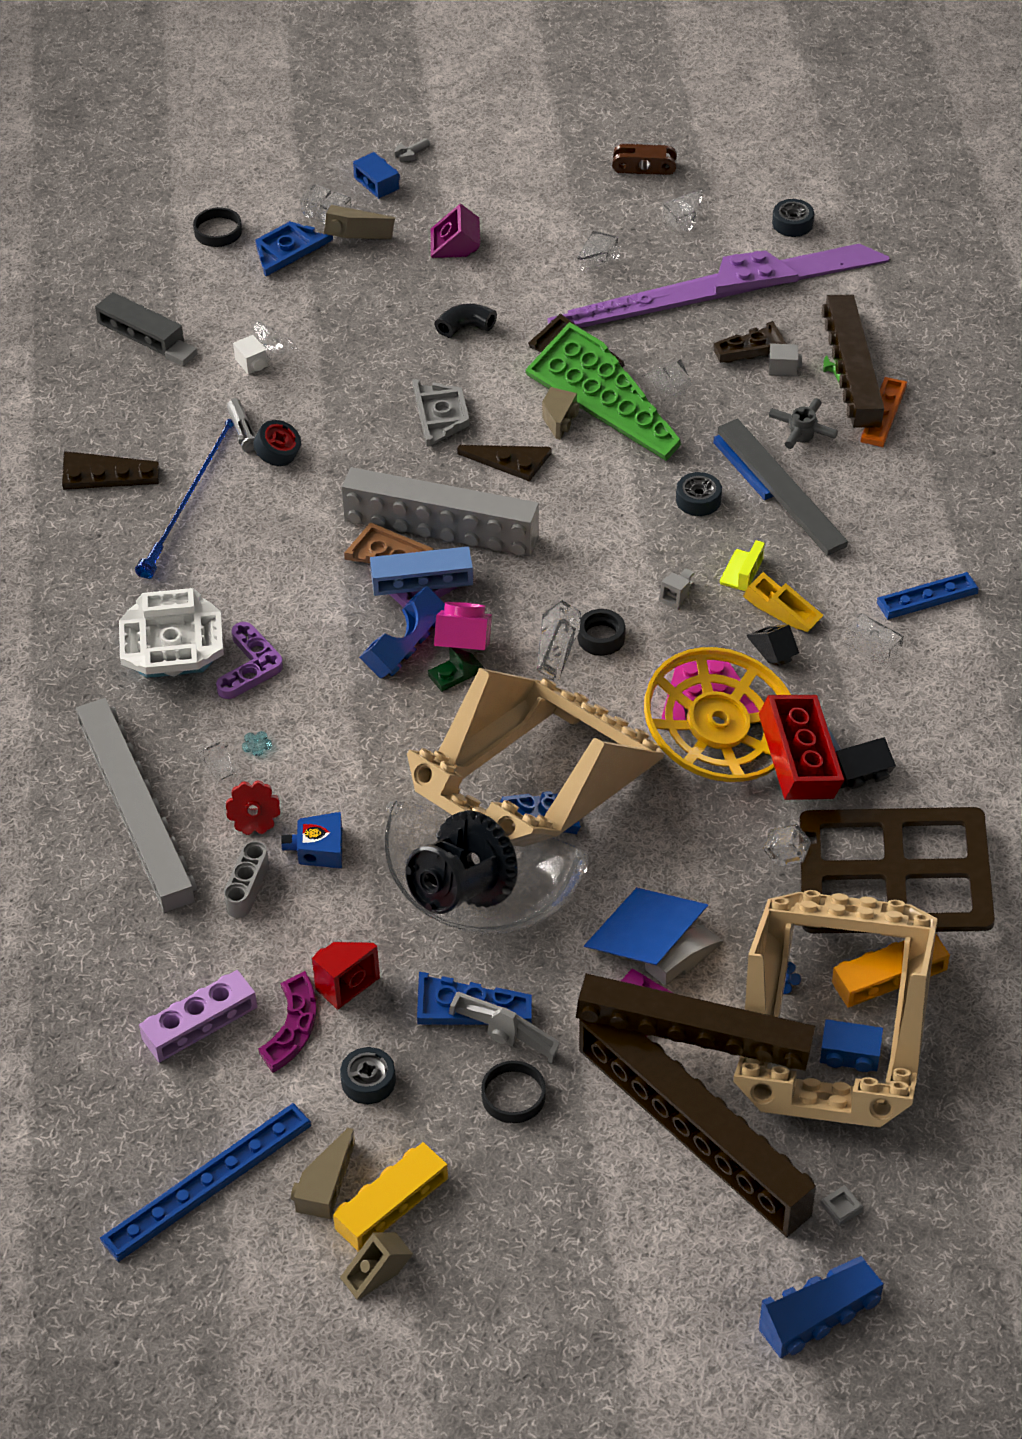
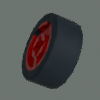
(277, 443)

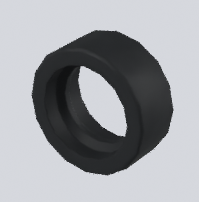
(600, 646)

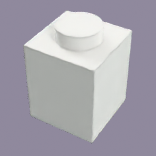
(250, 354)

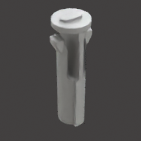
(242, 425)

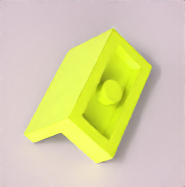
(743, 567)

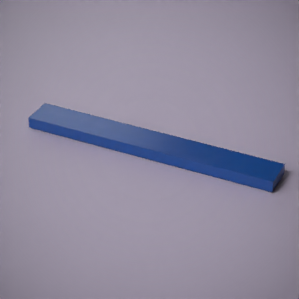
(205, 1182)

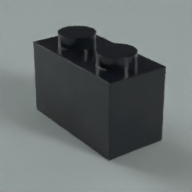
(865, 763)

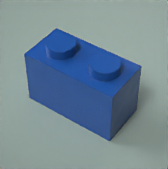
(376, 175)
(851, 1045)

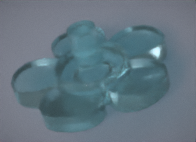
(256, 743)

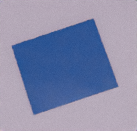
(646, 926)

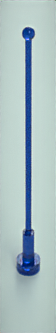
(146, 566)

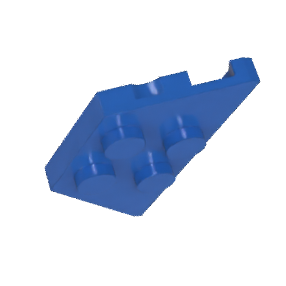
(287, 245)

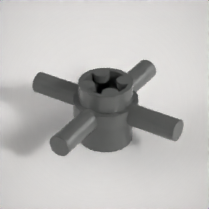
(803, 423)

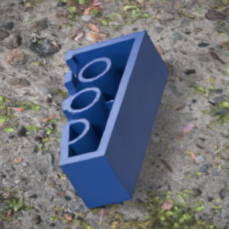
(819, 1306)

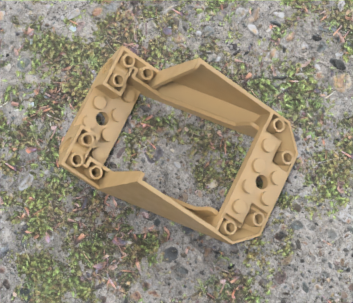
(498, 713)
(868, 1101)

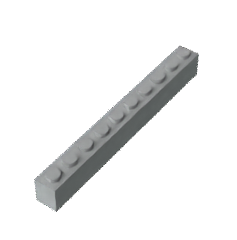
(136, 806)

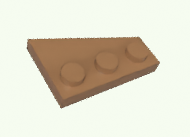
(380, 542)

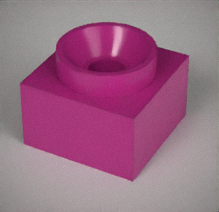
(463, 626)

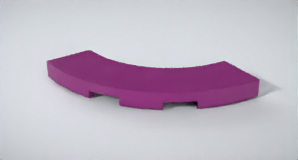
(298, 1024)

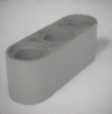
(246, 879)

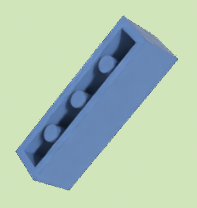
(420, 569)

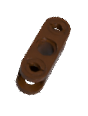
(644, 159)

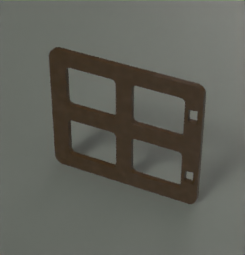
(896, 868)

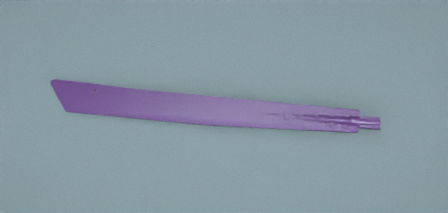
(704, 288)

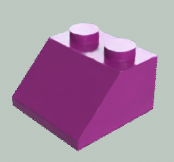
(456, 234)

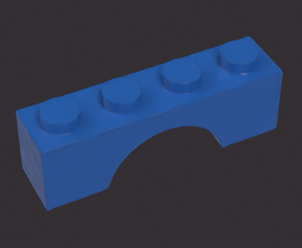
(387, 651)

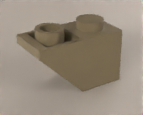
(558, 410)

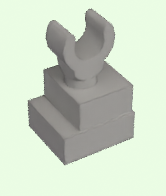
(676, 588)

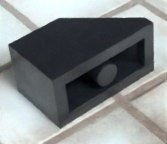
(775, 643)

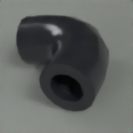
(463, 316)

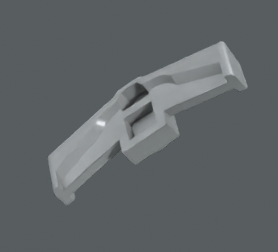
(505, 1024)

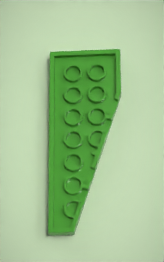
(603, 388)

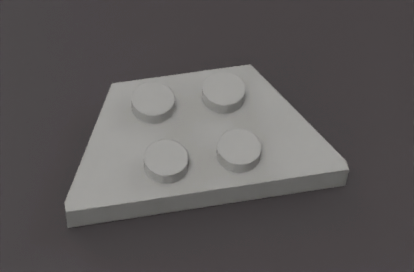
(440, 410)

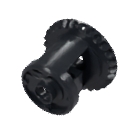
(452, 870)

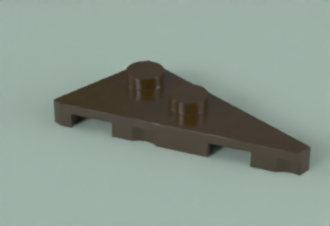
(514, 460)

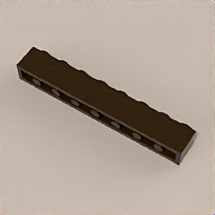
(853, 361)
(695, 1022)

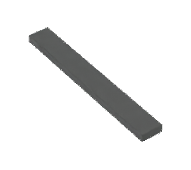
(782, 487)

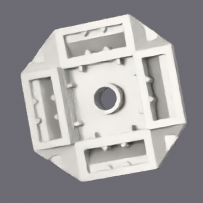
(170, 634)

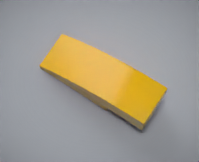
(782, 603)

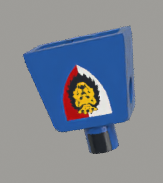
(317, 840)

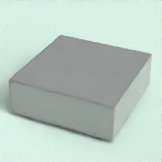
(181, 353)
(841, 1205)

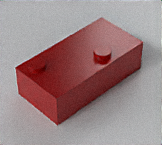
(801, 747)

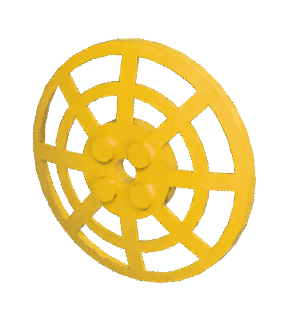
(711, 705)

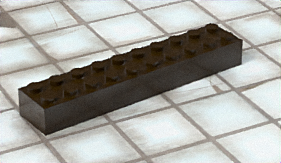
(702, 1123)

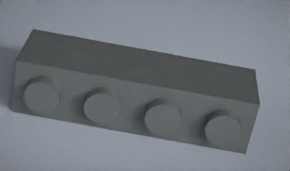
(138, 323)

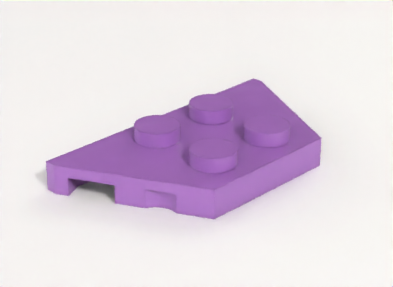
(752, 271)

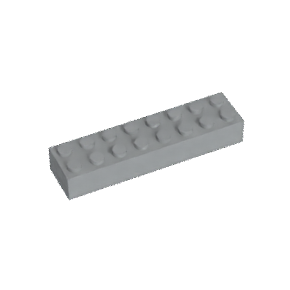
(441, 511)

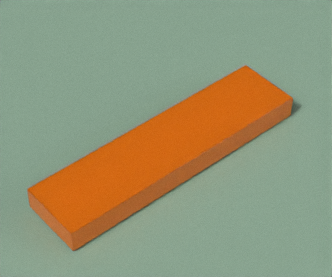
(891, 394)

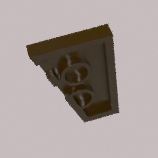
(748, 346)

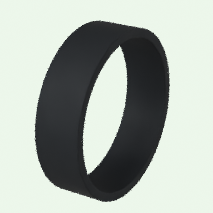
(217, 241)
(513, 1066)

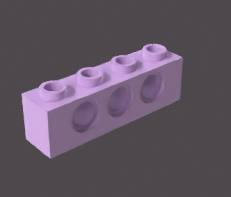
(211, 1011)

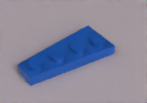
(437, 995)

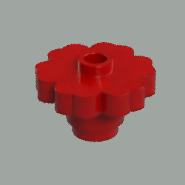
(251, 819)

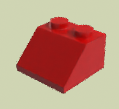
(345, 970)

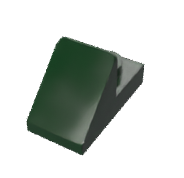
(456, 670)

